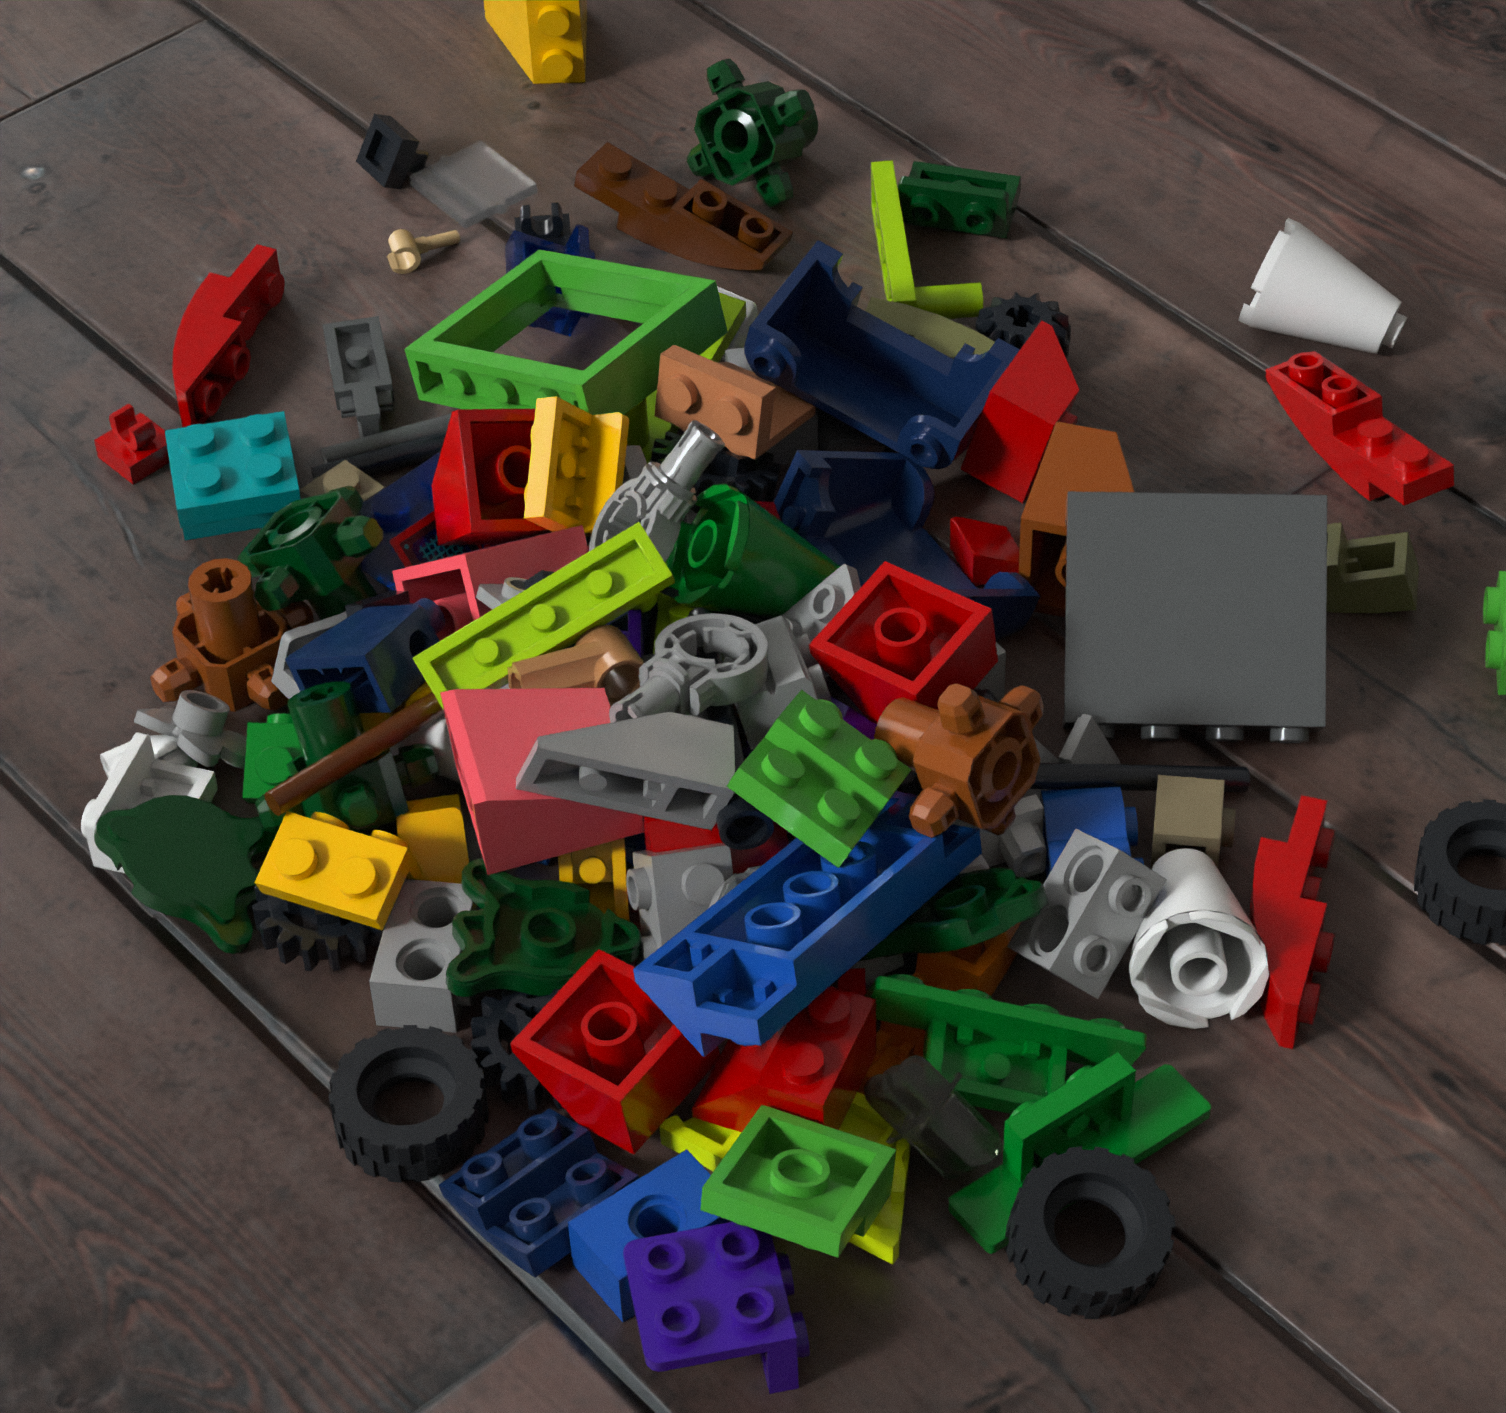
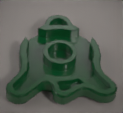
(189, 862)
(965, 913)
(530, 934)

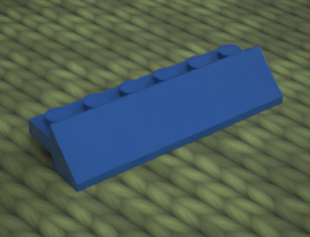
(798, 929)

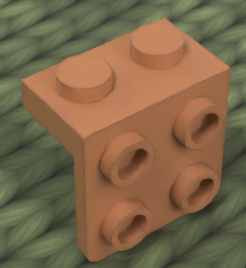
(729, 400)

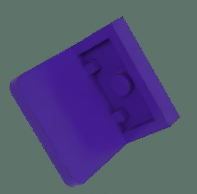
(716, 1299)

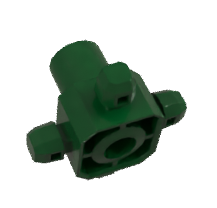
(752, 132)
(314, 553)
(367, 796)

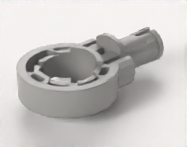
(661, 492)
(681, 681)

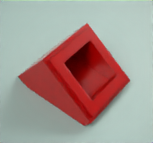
(982, 549)

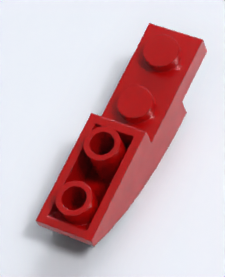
(213, 331)
(1349, 431)
(1292, 919)

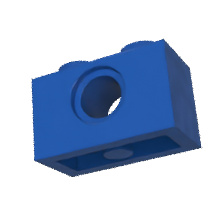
(651, 1206)

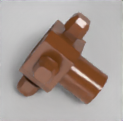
(227, 639)
(968, 755)

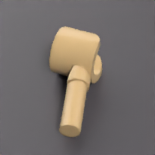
(407, 249)

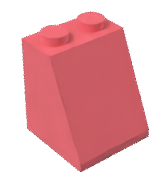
(456, 579)
(490, 742)

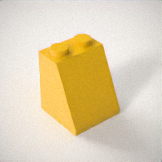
(543, 36)

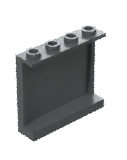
(1196, 614)

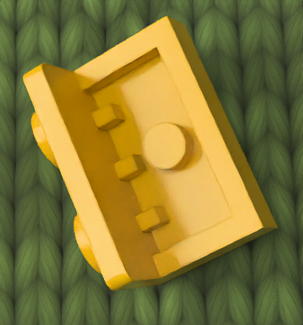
(573, 464)
(337, 869)

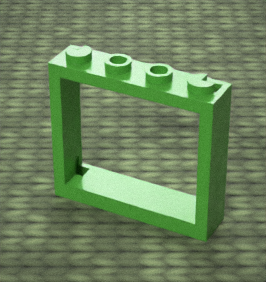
(457, 358)

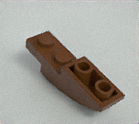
(689, 223)

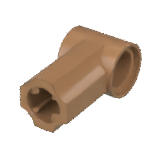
(597, 660)

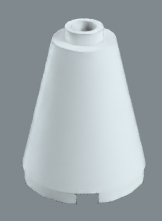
(1320, 296)
(1196, 947)

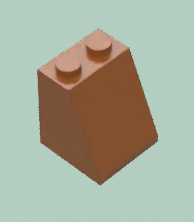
(1076, 461)

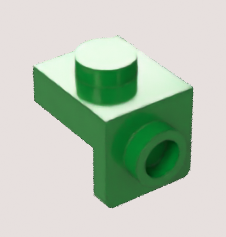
(267, 753)

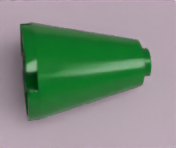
(743, 558)

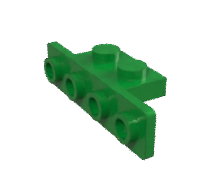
(998, 1046)
(1092, 1109)

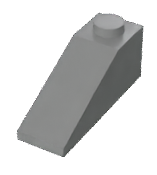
(644, 766)

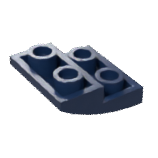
(532, 1187)

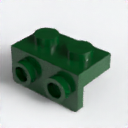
(959, 199)

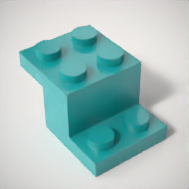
(231, 473)

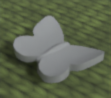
(199, 728)

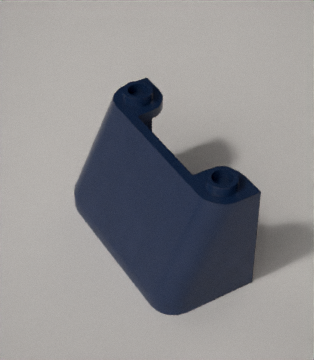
(868, 371)
(874, 511)

